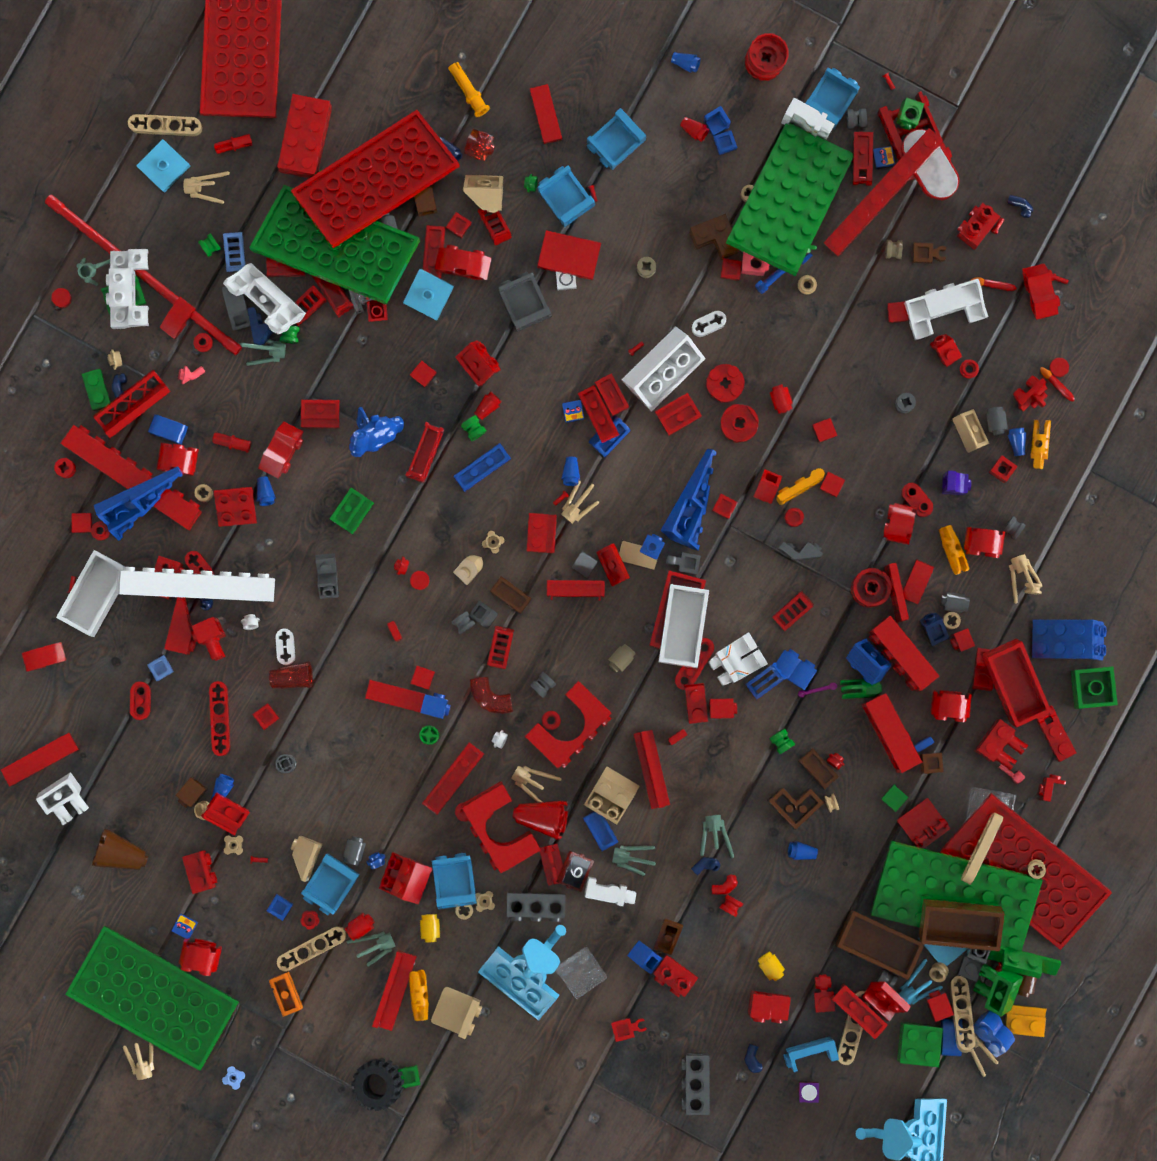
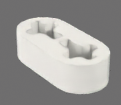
(706, 320)
(280, 646)

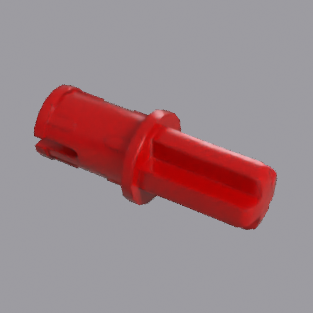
(233, 144)
(231, 442)

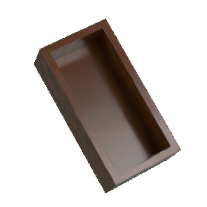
(961, 925)
(879, 944)

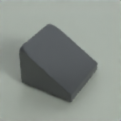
(584, 564)
(483, 614)

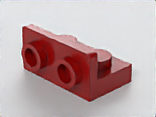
(478, 362)
(199, 871)
(885, 1000)

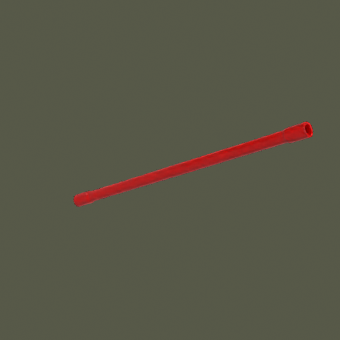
(61, 209)

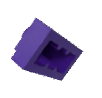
(955, 483)

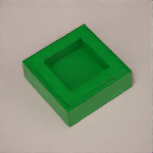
(894, 798)
(410, 1076)

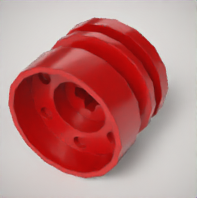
(769, 47)

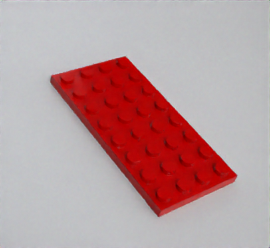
(241, 58)
(375, 178)
(1067, 891)

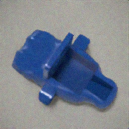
(373, 433)

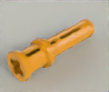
(472, 96)

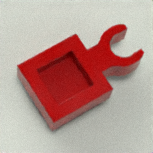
(624, 1029)

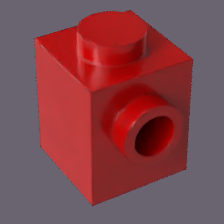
(768, 486)
(722, 708)
(939, 1005)

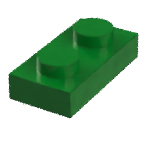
(96, 389)

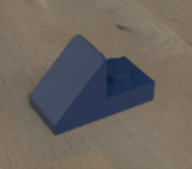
(260, 330)

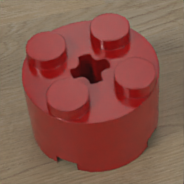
(177, 455)
(901, 523)
(984, 541)
(873, 577)
(951, 705)
(200, 956)

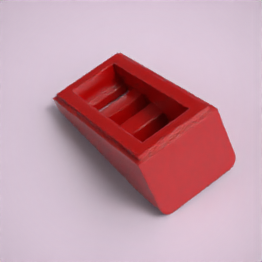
(499, 234)
(316, 305)
(807, 602)
(495, 663)

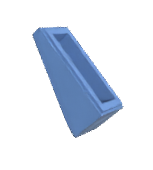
(226, 236)

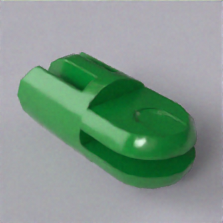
(859, 689)

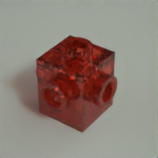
(479, 145)

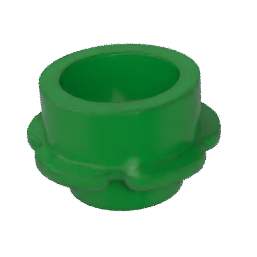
(531, 183)

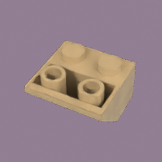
(611, 795)

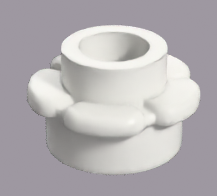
(250, 622)
(499, 739)

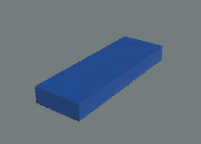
(482, 467)

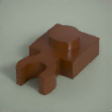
(925, 253)

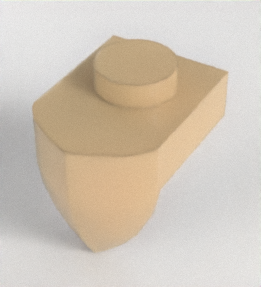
(469, 568)

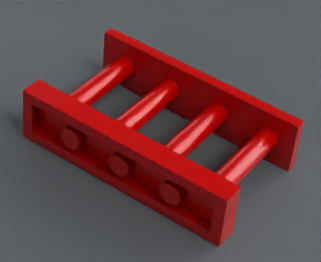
(895, 134)

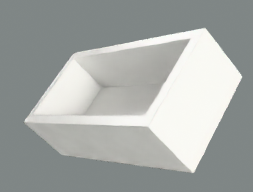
(91, 594)
(683, 626)

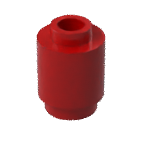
(781, 399)
(360, 926)

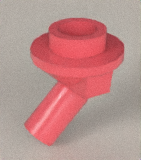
(186, 375)

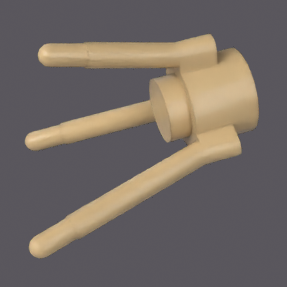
(193, 186)
(571, 511)
(1022, 564)
(522, 777)
(978, 1042)
(142, 1068)

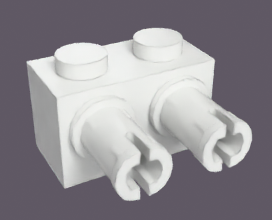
(60, 792)

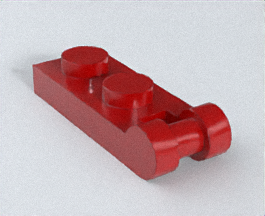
(862, 158)
(1056, 736)

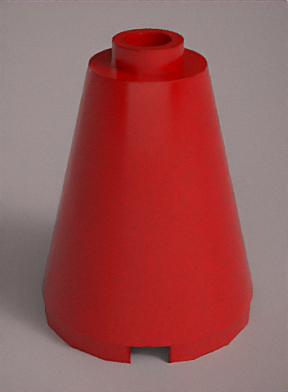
(543, 817)

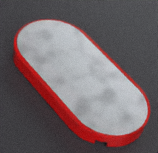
(938, 175)

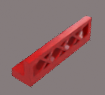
(136, 409)
(394, 990)

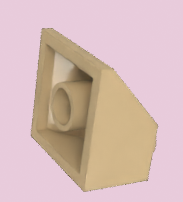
(485, 191)
(305, 856)

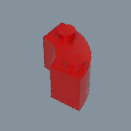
(463, 263)
(1042, 295)
(281, 449)

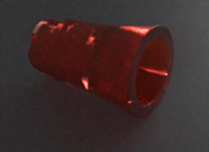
(292, 676)

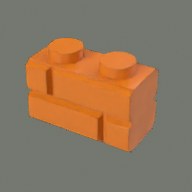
(286, 994)

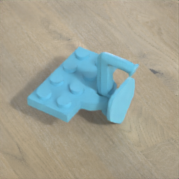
(525, 975)
(917, 1138)

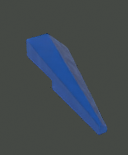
(126, 507)
(686, 516)

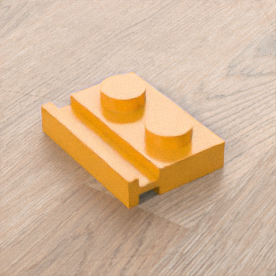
(1026, 1020)

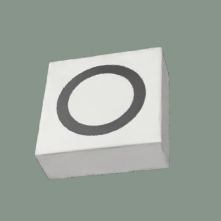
(565, 281)

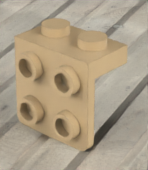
(456, 1012)

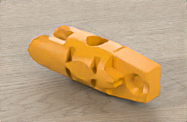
(1040, 453)
(953, 550)
(419, 995)

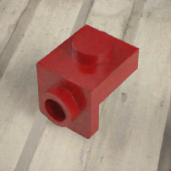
(946, 349)
(1046, 788)

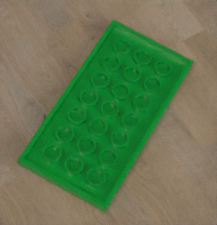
(790, 199)
(364, 263)
(924, 874)
(152, 998)

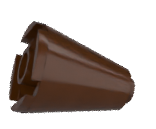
(118, 853)

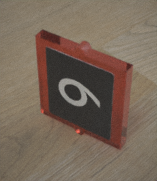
(575, 871)

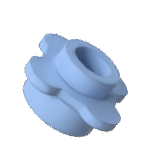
(238, 1077)

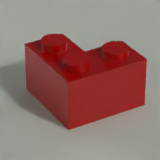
(767, 1006)

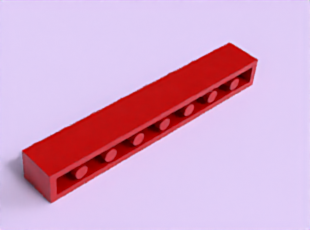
(884, 192)
(128, 475)

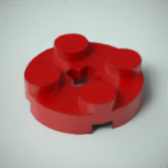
(718, 391)
(735, 433)

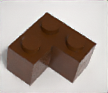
(714, 231)
(795, 811)

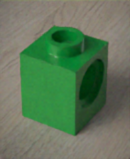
(915, 108)

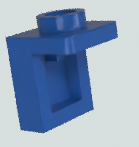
(652, 546)

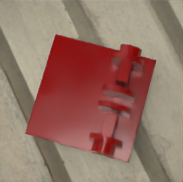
(235, 506)
(923, 824)

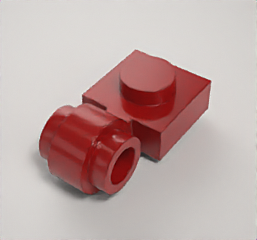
(822, 999)

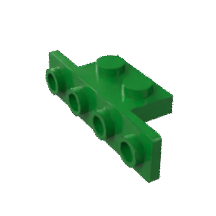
(1025, 962)

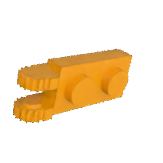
(800, 486)

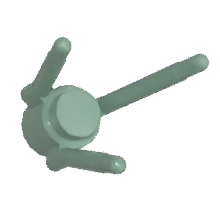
(88, 270)
(275, 349)
(714, 824)
(621, 857)
(384, 943)

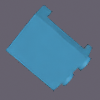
(833, 95)
(616, 140)
(565, 195)
(454, 881)
(330, 884)
(825, 1044)

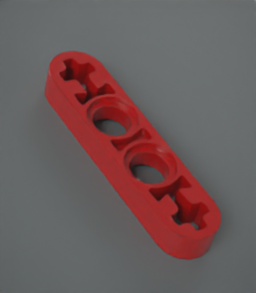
(222, 718)

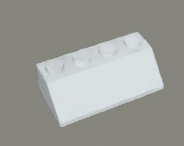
(663, 368)

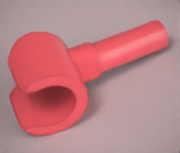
(1017, 778)

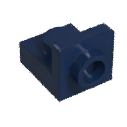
(934, 628)

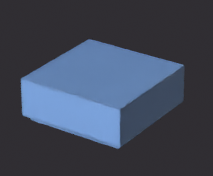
(160, 668)

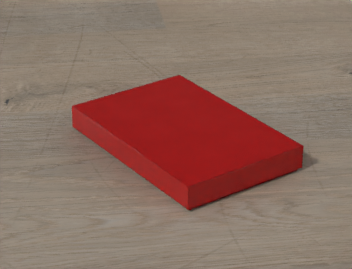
(569, 255)
(897, 595)

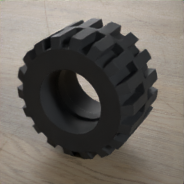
(363, 1090)

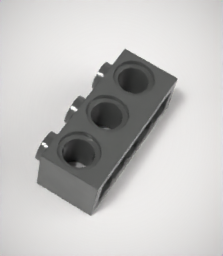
(544, 899)
(701, 1093)

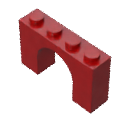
(559, 751)
(503, 854)

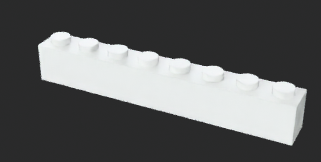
(195, 585)

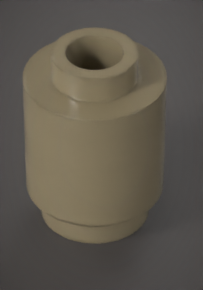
(621, 658)

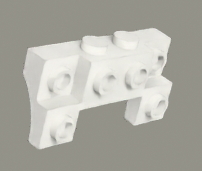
(122, 288)
(267, 296)
(944, 302)

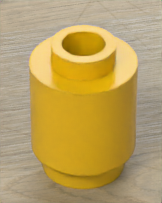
(429, 927)
(771, 966)

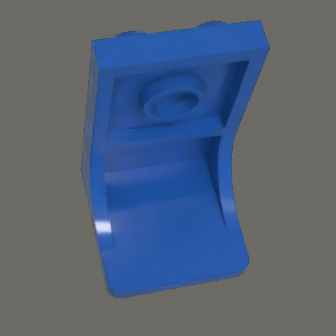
(1068, 639)

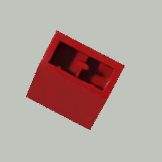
(405, 878)

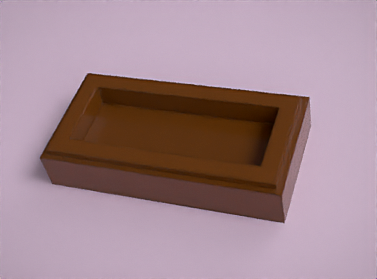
(510, 595)
(818, 768)

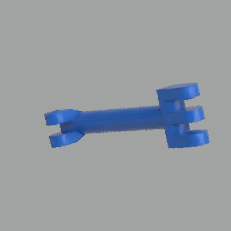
(762, 286)

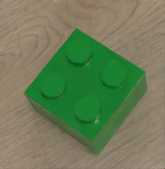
(1094, 687)
(920, 1044)

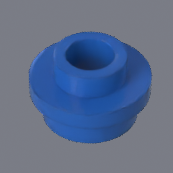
(376, 860)

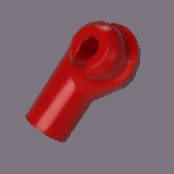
(728, 886)

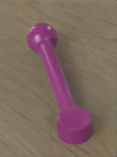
(832, 686)

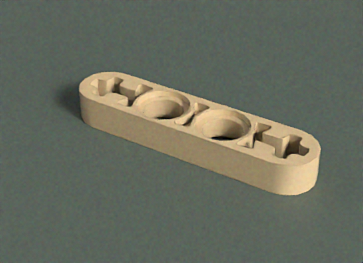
(165, 123)
(982, 848)
(312, 950)
(962, 1014)
(850, 1026)

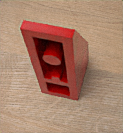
(179, 634)

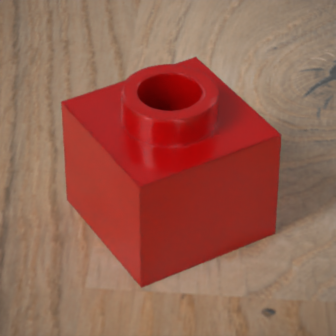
(1007, 465)
(962, 640)

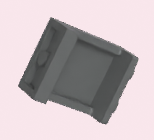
(524, 301)

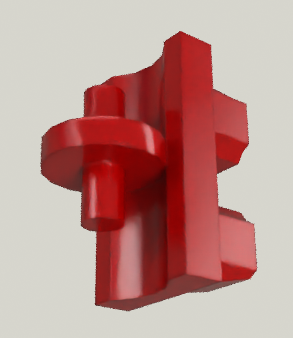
(1034, 396)

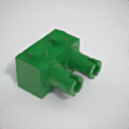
(1003, 991)

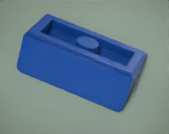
(606, 447)

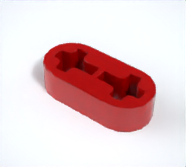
(203, 563)

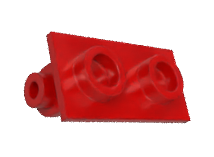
(551, 862)

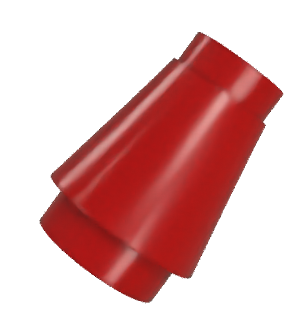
(695, 129)
(487, 405)

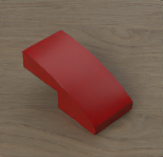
(177, 317)
(917, 581)
(43, 657)
(981, 676)

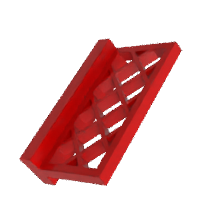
(651, 769)

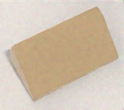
(970, 430)
(631, 554)

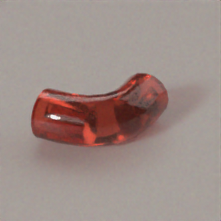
(487, 699)

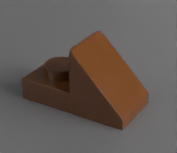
(668, 936)

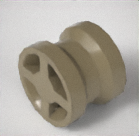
(893, 249)
(648, 270)

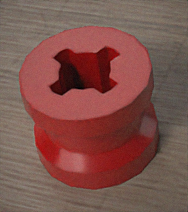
(69, 469)
(731, 905)

